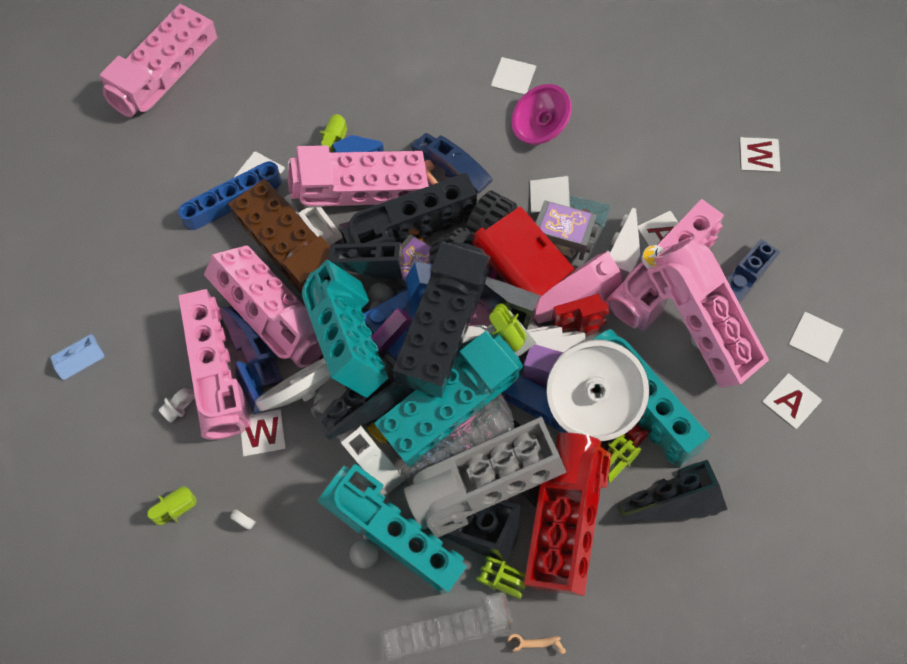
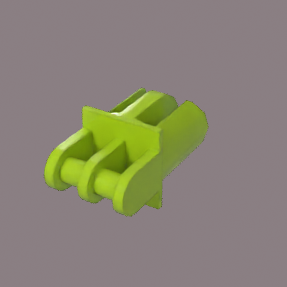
(334, 131)
(508, 327)
(618, 460)
(172, 506)
(502, 577)

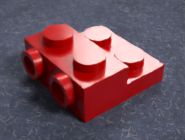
(583, 314)

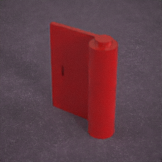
(522, 253)

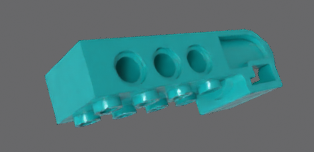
(341, 328)
(478, 377)
(665, 416)
(371, 517)

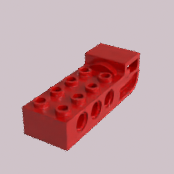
(568, 517)

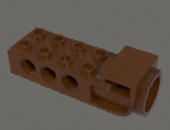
(280, 233)

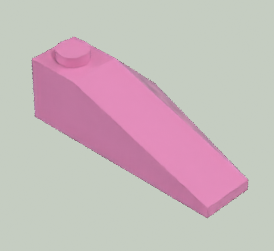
(593, 277)

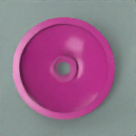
(541, 114)

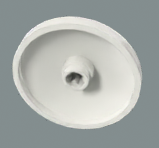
(295, 387)
(601, 413)

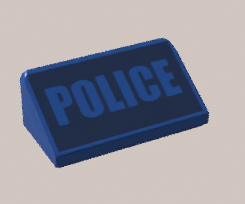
(248, 385)

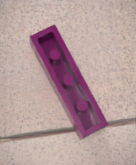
(391, 329)

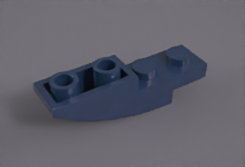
(452, 159)
(752, 269)
(256, 351)

